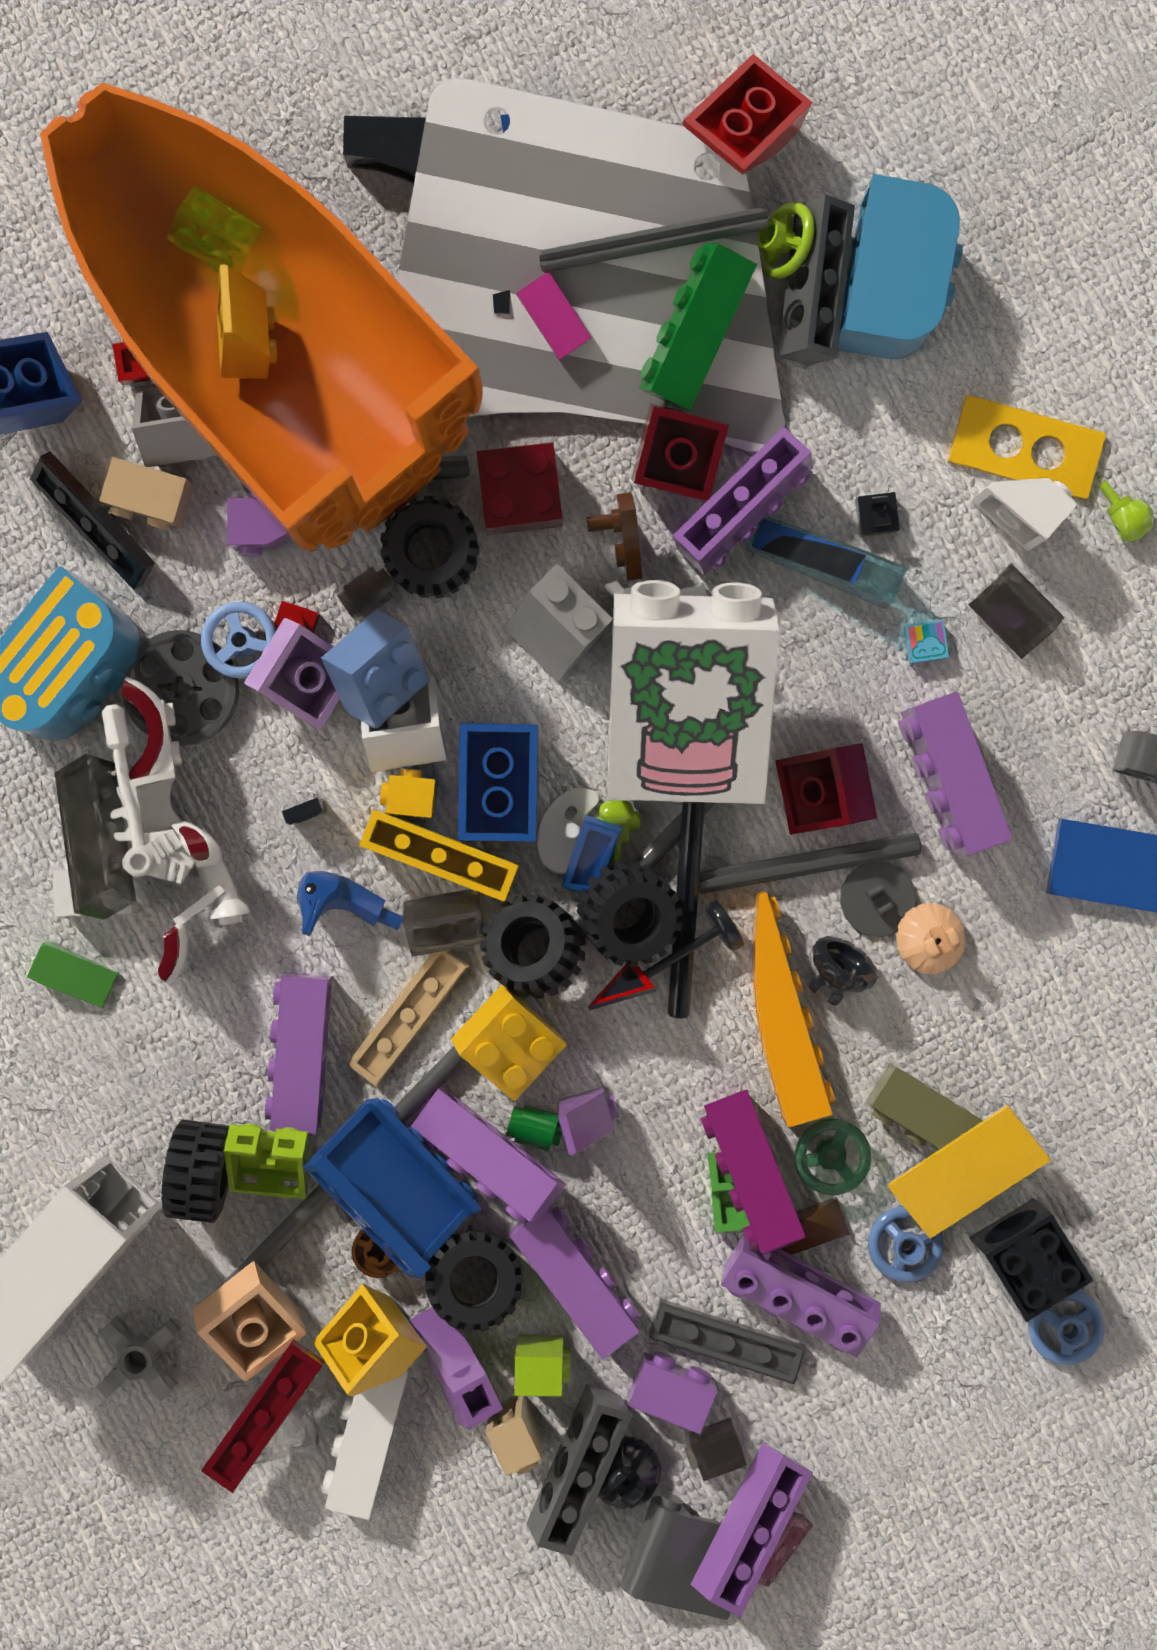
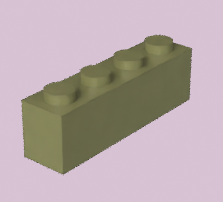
(919, 1109)

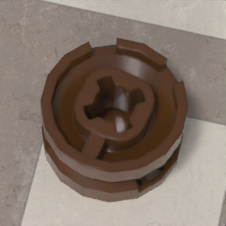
(370, 1257)

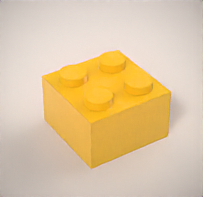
(508, 1042)

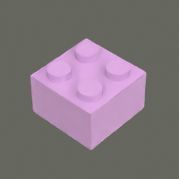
(295, 675)

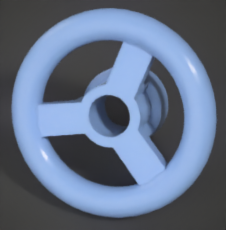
(253, 644)

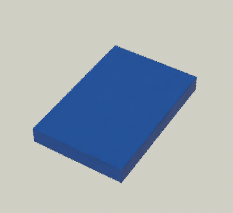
(1104, 865)

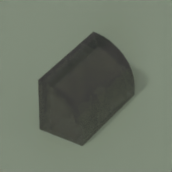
(1016, 611)
(443, 922)

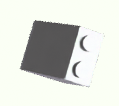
(558, 622)

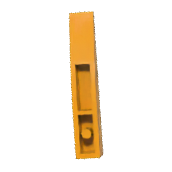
(784, 1024)

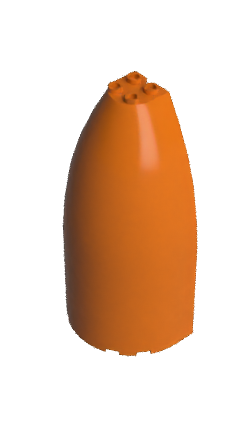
(361, 374)

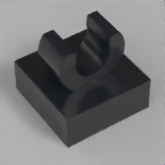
(877, 514)

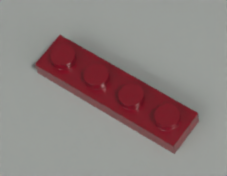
(262, 1416)

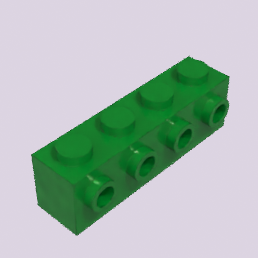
(696, 325)

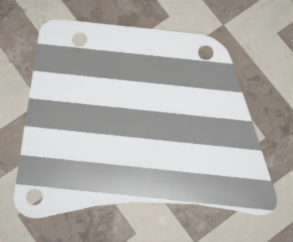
(560, 180)

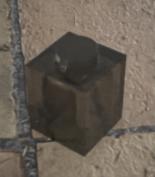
(715, 1450)

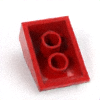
(749, 115)

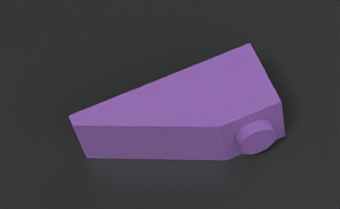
(252, 527)
(586, 1118)

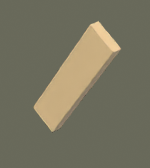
(407, 1015)

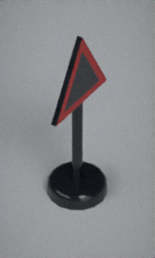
(634, 982)

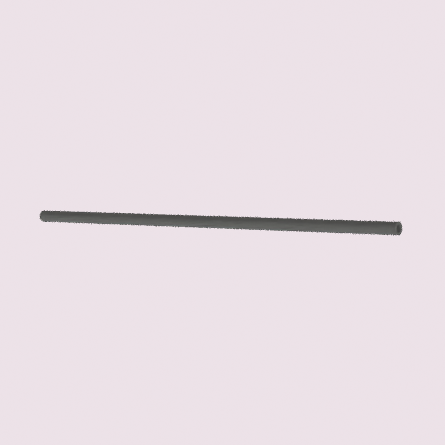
(425, 1088)

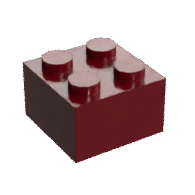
(679, 452)
(519, 488)

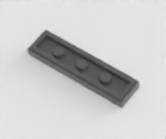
(727, 1341)

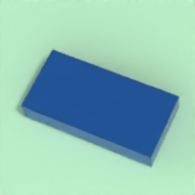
(591, 852)

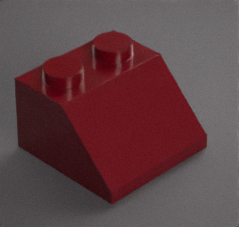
(826, 789)

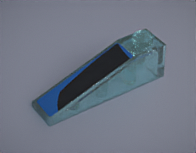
(828, 561)

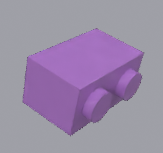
(672, 1391)

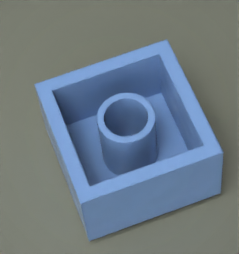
(376, 668)

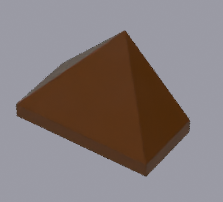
(820, 1225)

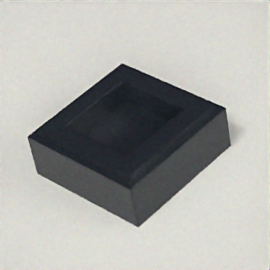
(304, 811)

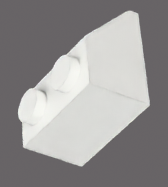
(1026, 508)
(410, 735)

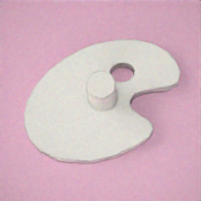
(557, 833)

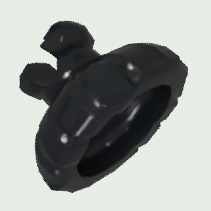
(841, 968)
(637, 1464)

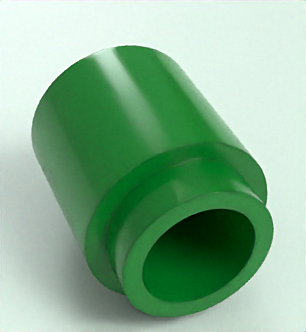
(534, 1127)

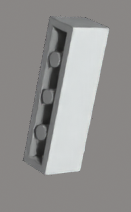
(363, 1448)

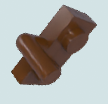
(623, 521)

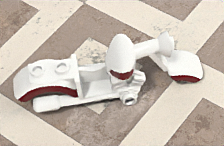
(160, 840)

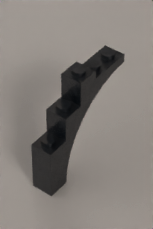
(394, 149)

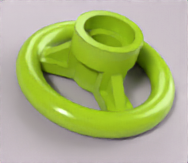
(780, 239)

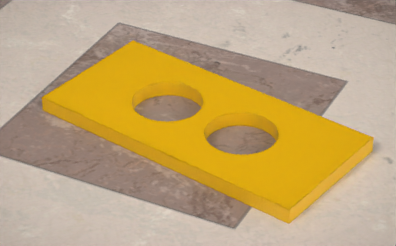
(980, 417)

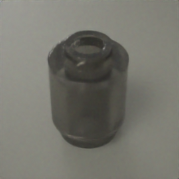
(367, 592)

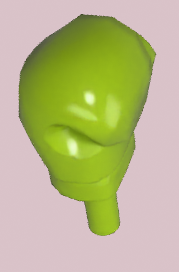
(1130, 516)
(621, 814)

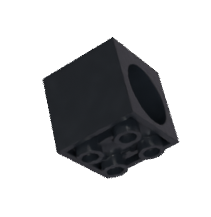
(1031, 1259)

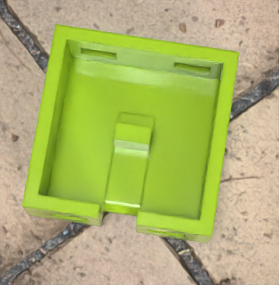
(270, 1158)

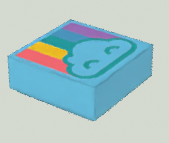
(926, 642)

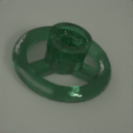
(843, 1129)

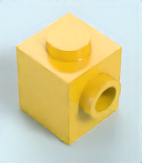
(409, 794)

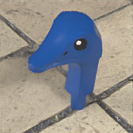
(326, 891)

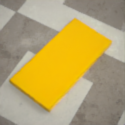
(969, 1171)

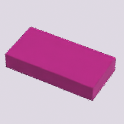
(553, 316)

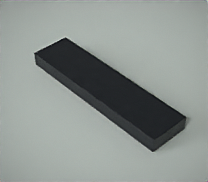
(92, 520)

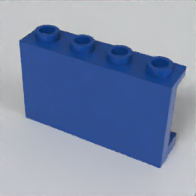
(392, 1185)

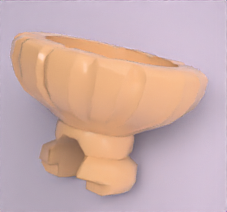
(918, 935)

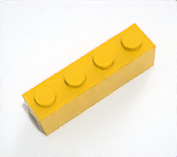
(439, 854)

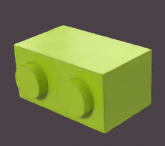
(541, 1365)

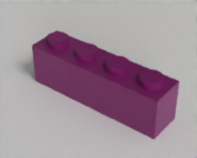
(754, 1172)

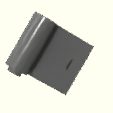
(668, 1557)

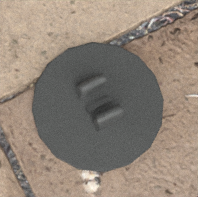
(876, 898)

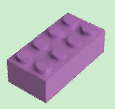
(954, 775)

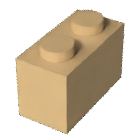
(146, 493)
(515, 1436)

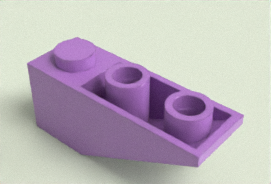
(456, 1370)

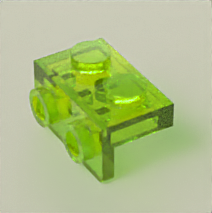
(213, 231)

